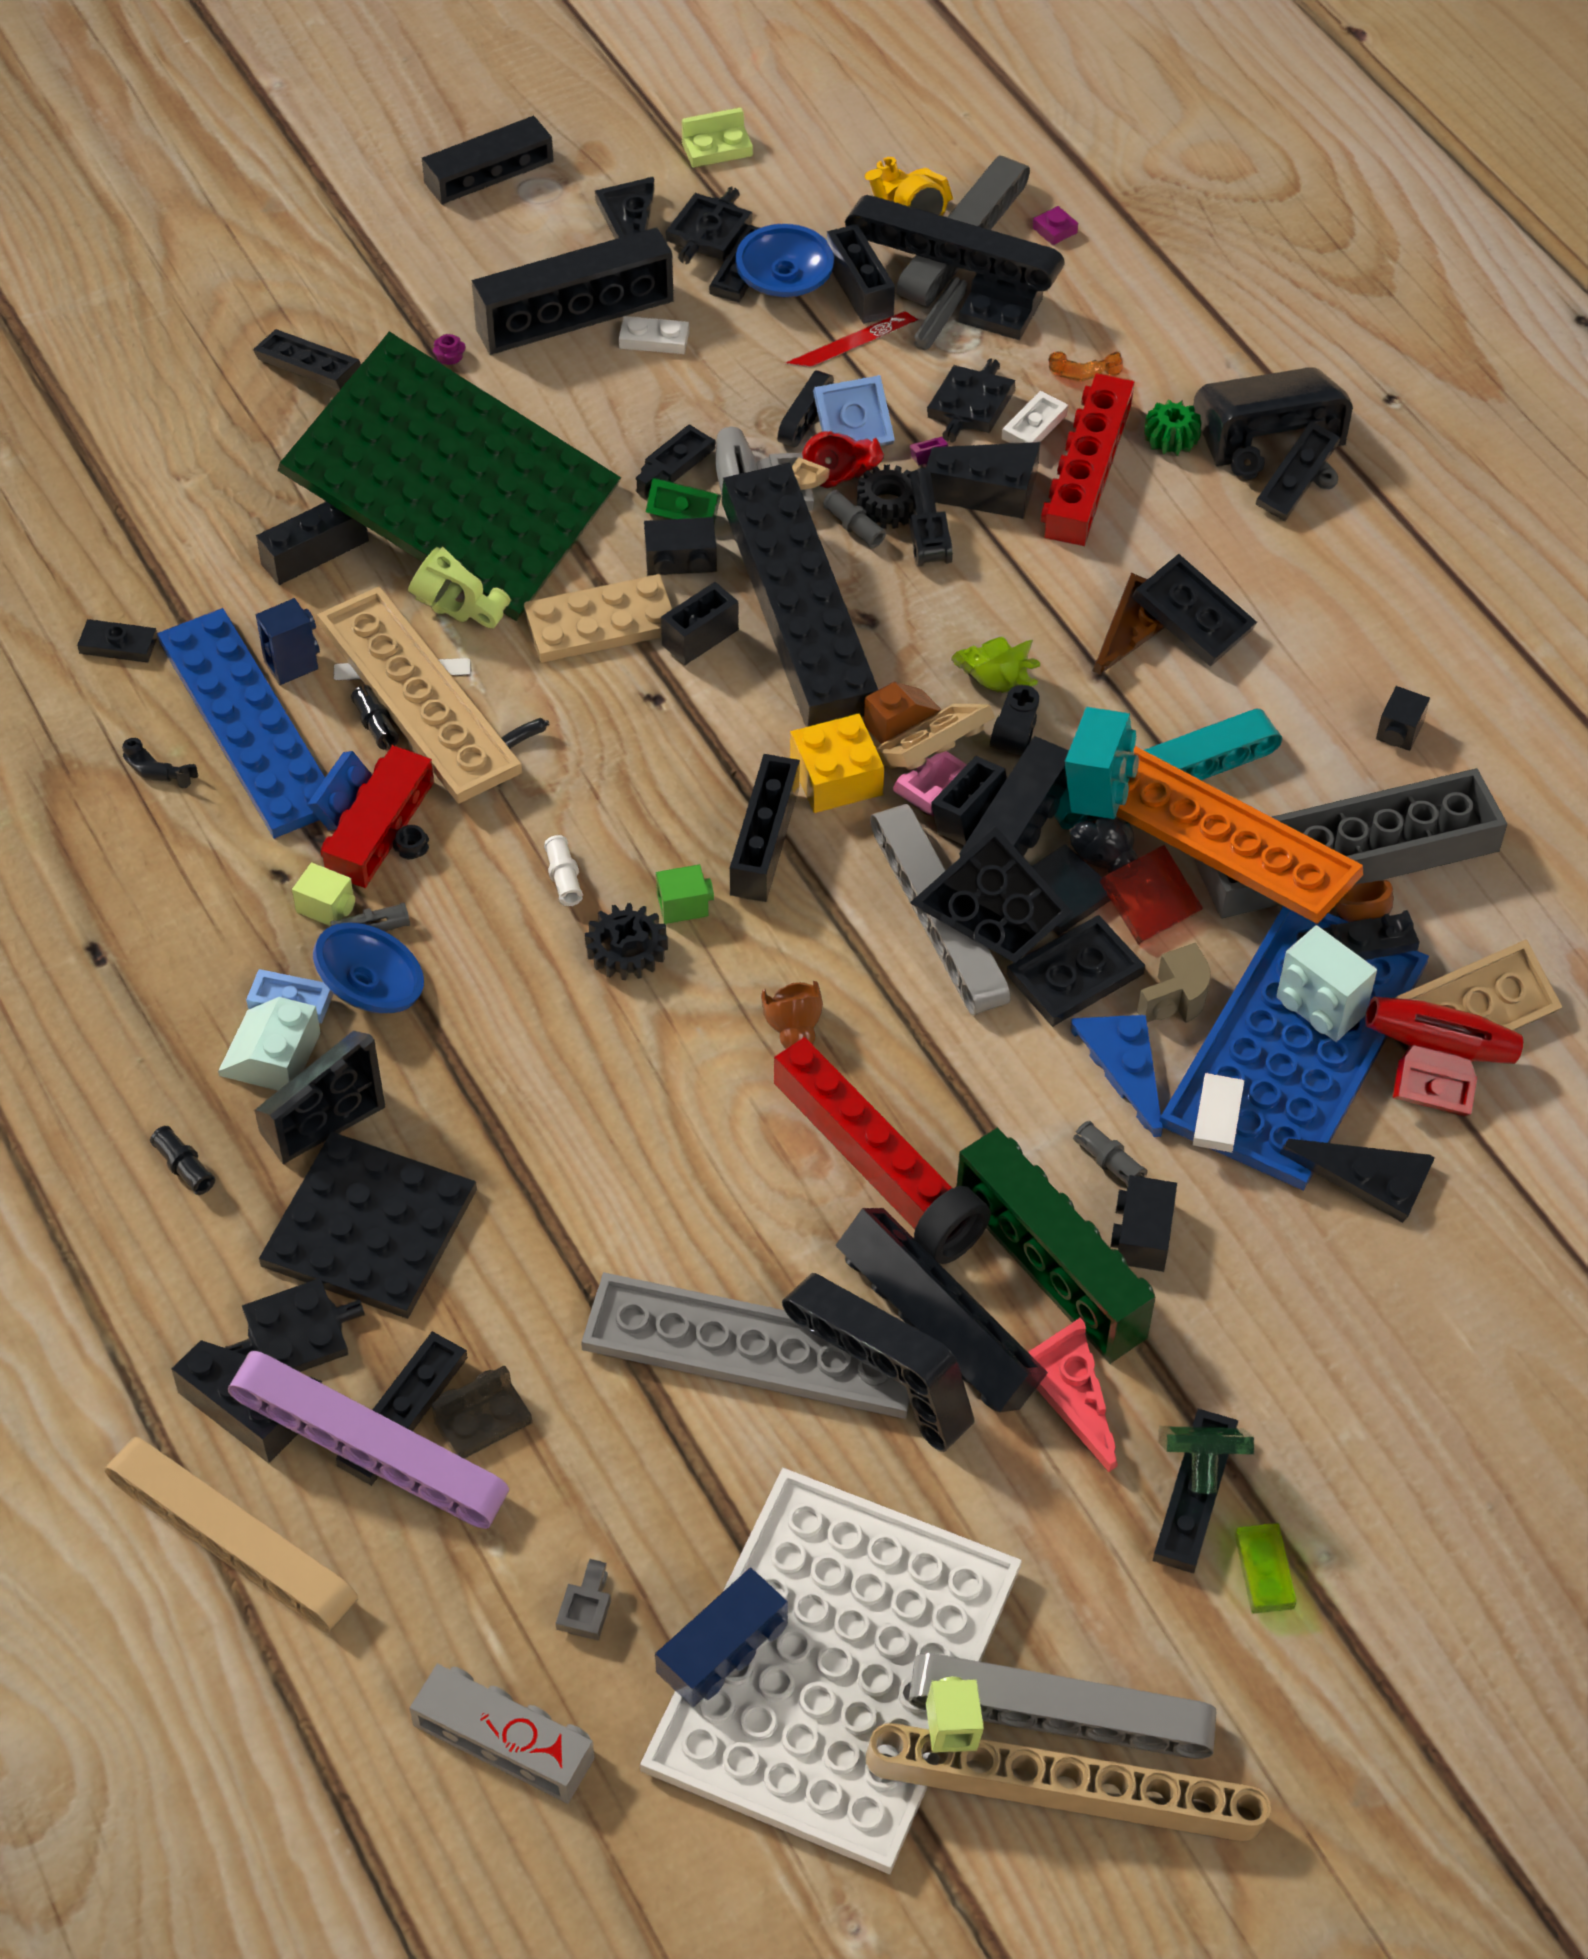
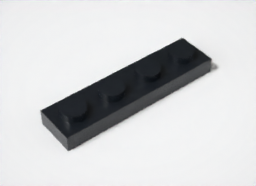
(307, 359)
(415, 1390)
(1189, 1511)

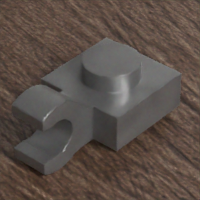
(586, 1605)

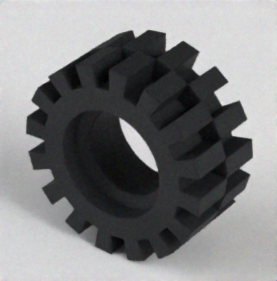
(886, 482)

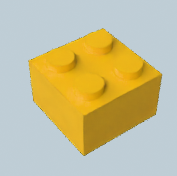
(837, 763)

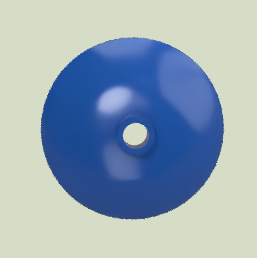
(784, 260)
(368, 968)

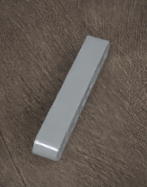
(916, 867)
(1076, 1707)

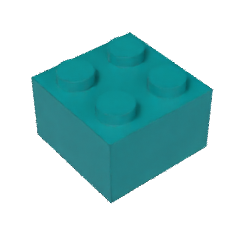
(1101, 763)

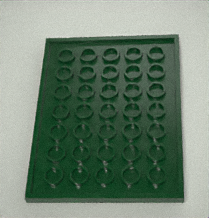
(449, 468)

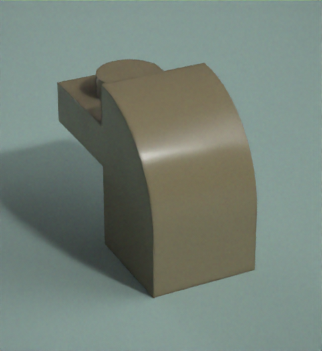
(1182, 988)

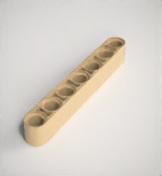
(231, 1534)

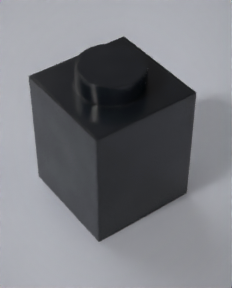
(1402, 718)

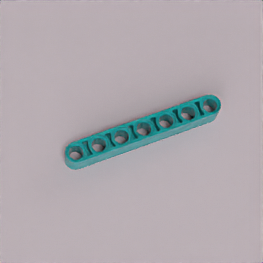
(1205, 752)

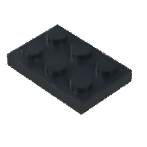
(1194, 609)
(1075, 970)

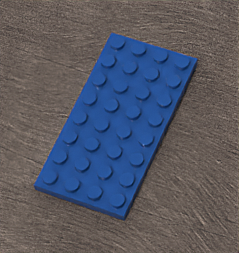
(1292, 1074)

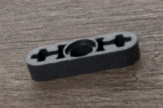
(802, 411)

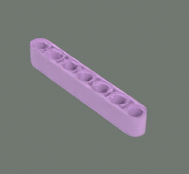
(368, 1439)

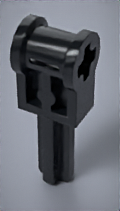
(927, 526)

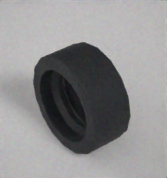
(952, 1224)

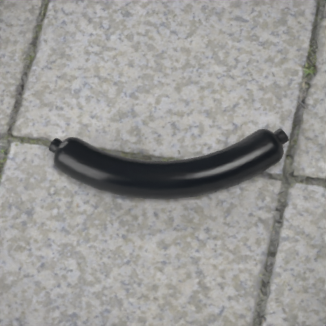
(525, 731)

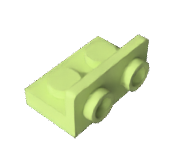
(716, 137)

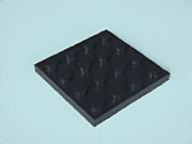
(368, 1224)

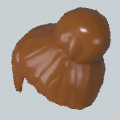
(794, 1011)

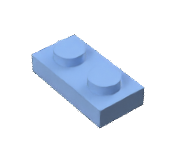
(271, 985)

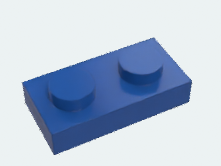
(339, 789)

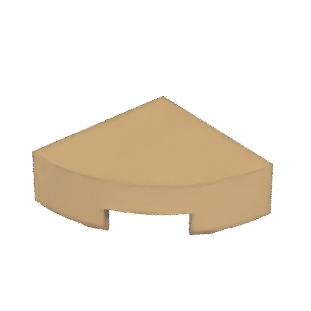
(809, 474)

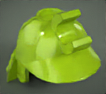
(998, 664)

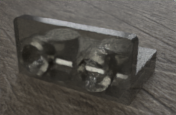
(480, 1413)

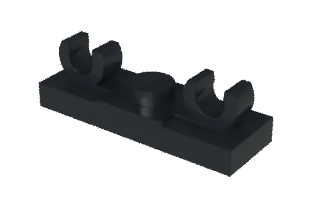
(1376, 936)

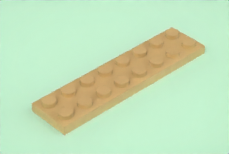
(419, 694)

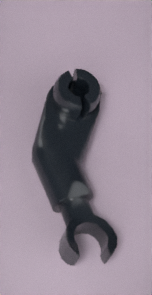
(150, 769)

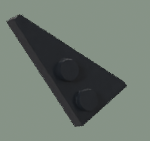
(627, 206)
(1377, 1176)

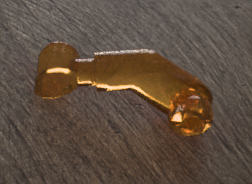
(1081, 372)

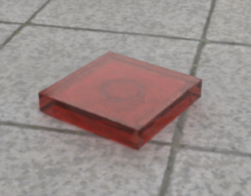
(1151, 894)

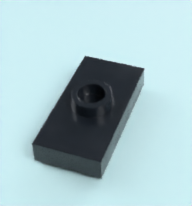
(117, 640)

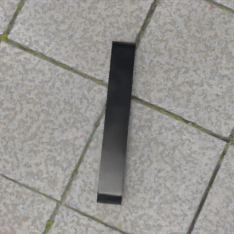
(957, 243)

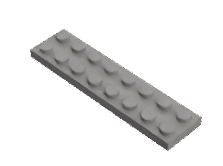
(731, 1344)

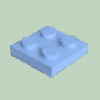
(855, 409)

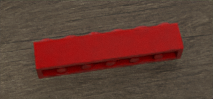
(858, 1130)

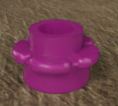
(449, 349)

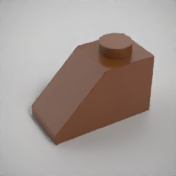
(896, 710)

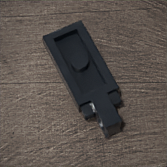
(674, 458)

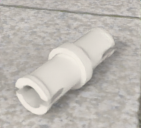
(563, 870)

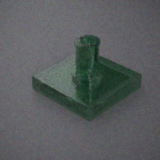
(1205, 1446)

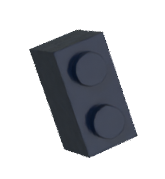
(288, 641)

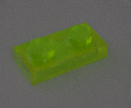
(1265, 1568)

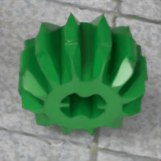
(1172, 427)

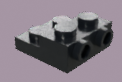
(999, 306)

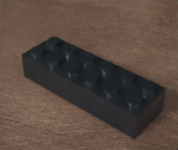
(573, 290)

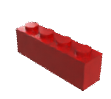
(377, 814)

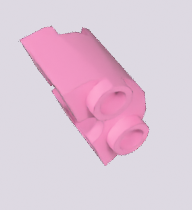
(928, 781)

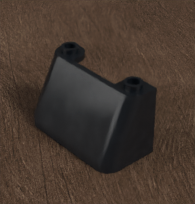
(1269, 404)

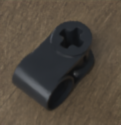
(1016, 721)

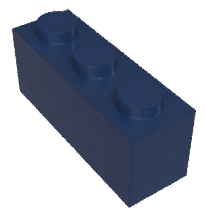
(722, 1638)

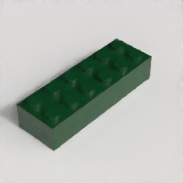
(1058, 1245)

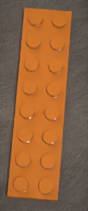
(1237, 839)

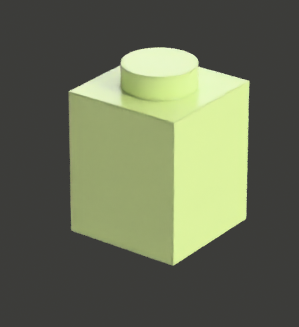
(323, 894)
(954, 1715)

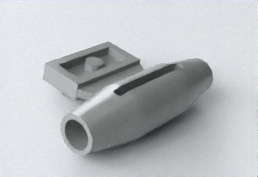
(736, 457)

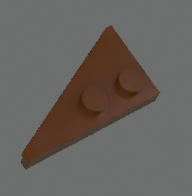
(1128, 628)

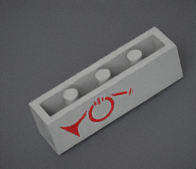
(503, 1732)

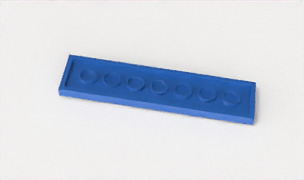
(245, 719)

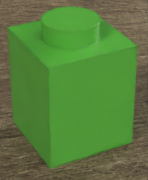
(683, 893)

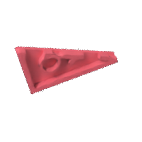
(1076, 1390)

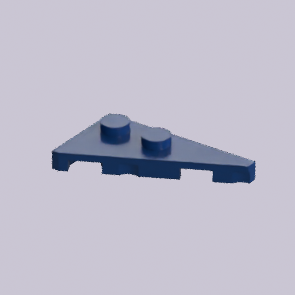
(1125, 1055)

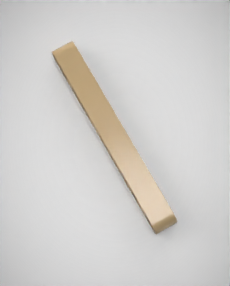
(1088, 1775)

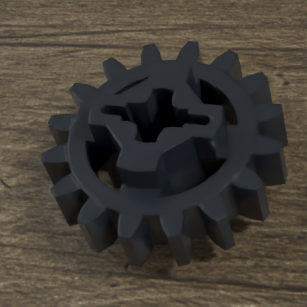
(626, 941)

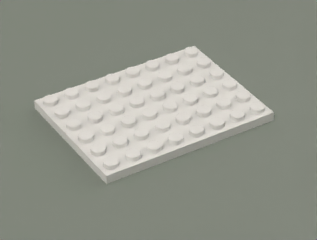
(797, 1721)

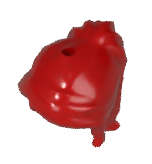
(847, 456)

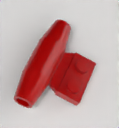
(1441, 1051)

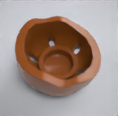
(1366, 901)

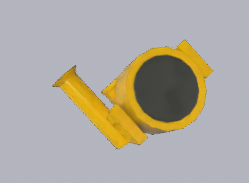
(918, 189)

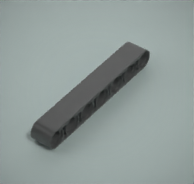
(981, 207)

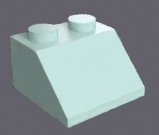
(272, 1043)

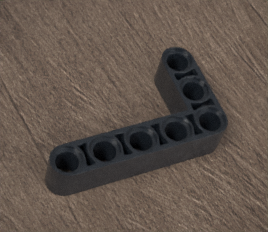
(891, 1348)

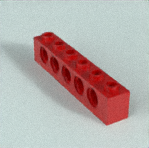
(1088, 459)

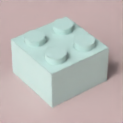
(1326, 983)

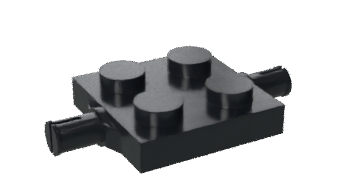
(708, 226)
(971, 399)
(298, 1326)

